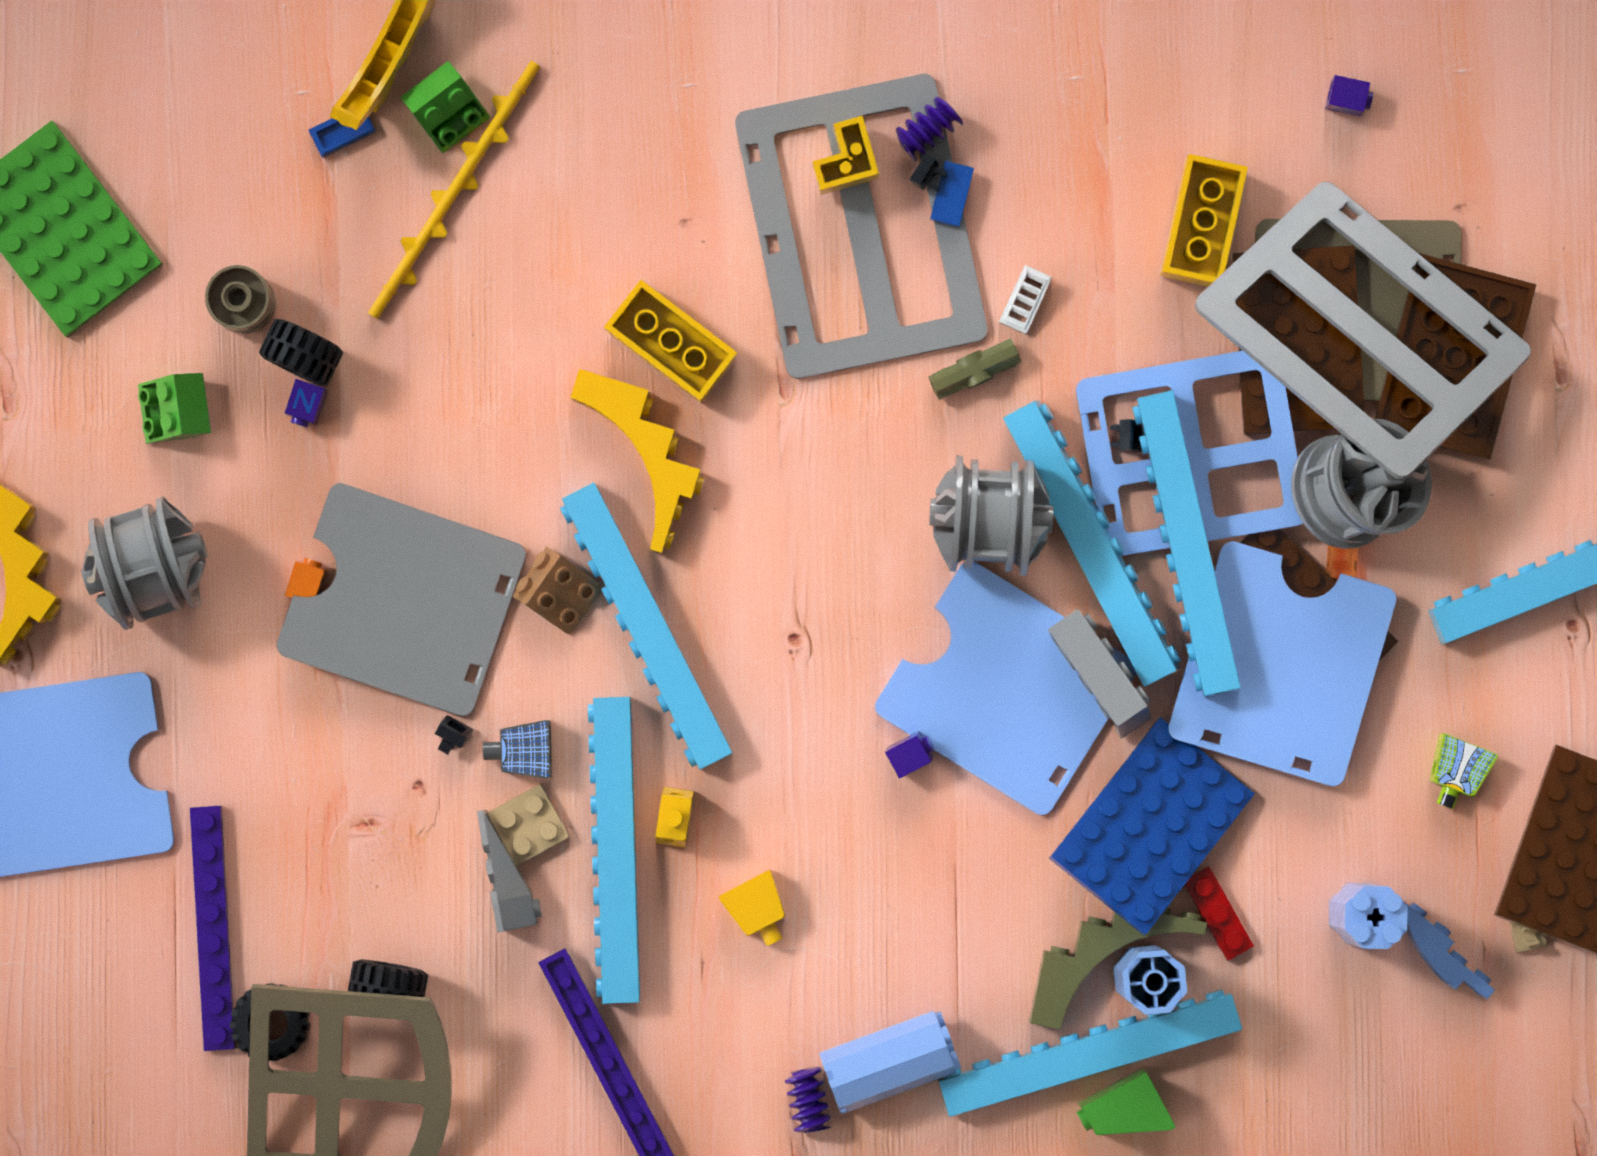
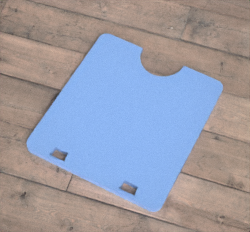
(1298, 666)
(1000, 693)
(70, 775)

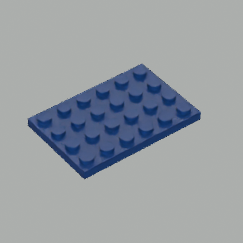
(1151, 827)

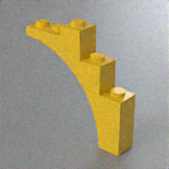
(389, 52)
(670, 480)
(21, 561)

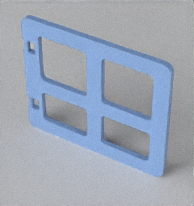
(1179, 377)

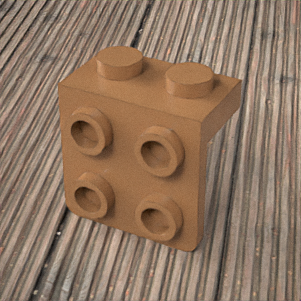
(557, 590)

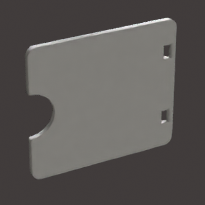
(405, 600)

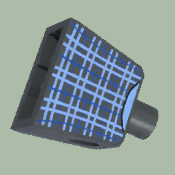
(523, 749)

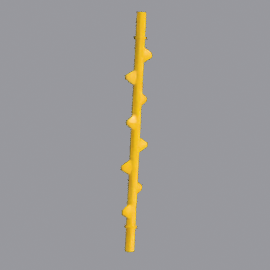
(444, 199)

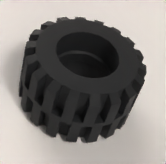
(301, 352)
(387, 978)
(278, 1049)

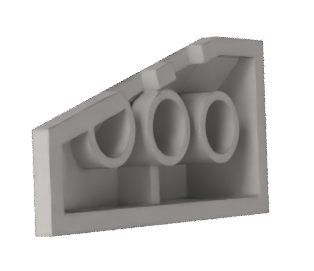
(511, 896)

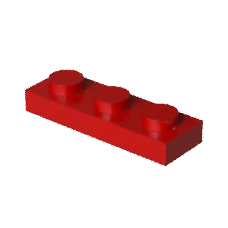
(1218, 913)

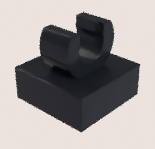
(925, 172)
(1129, 435)
(453, 734)

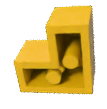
(853, 164)

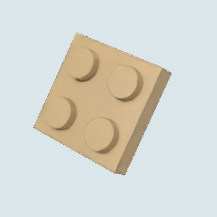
(528, 824)

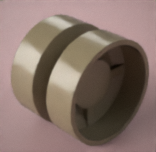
(240, 299)

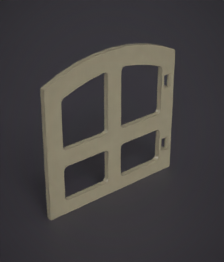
(329, 1082)

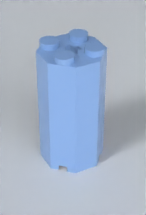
(1385, 917)
(1162, 990)
(890, 1061)

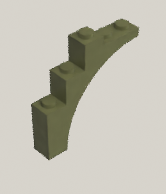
(1062, 973)

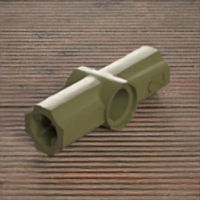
(974, 369)

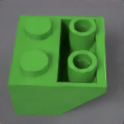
(445, 107)
(174, 407)

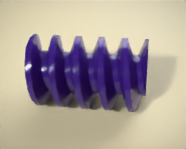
(927, 127)
(807, 1100)

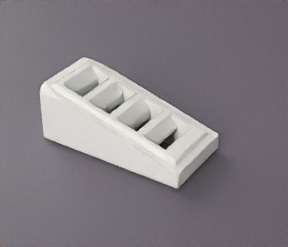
(1036, 276)

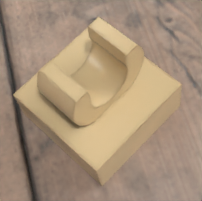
(1526, 939)

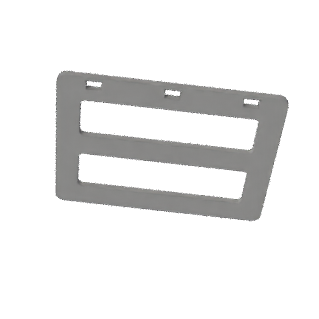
(885, 337)
(1449, 402)

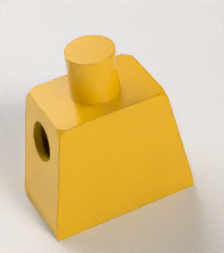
(674, 817)
(756, 906)

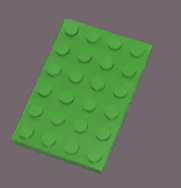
(66, 231)

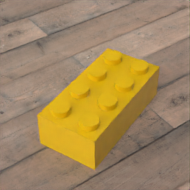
(1203, 220)
(670, 341)

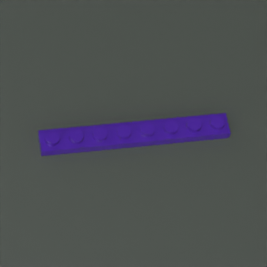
(212, 927)
(604, 1055)

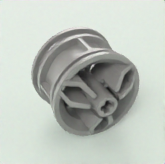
(1350, 497)
(991, 515)
(144, 563)

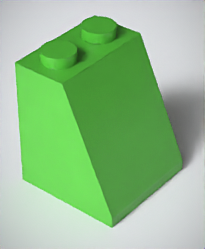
(1125, 1107)

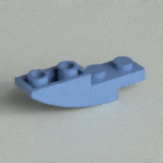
(1432, 945)

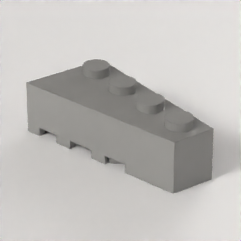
(1101, 672)

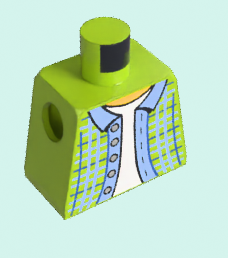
(1459, 768)

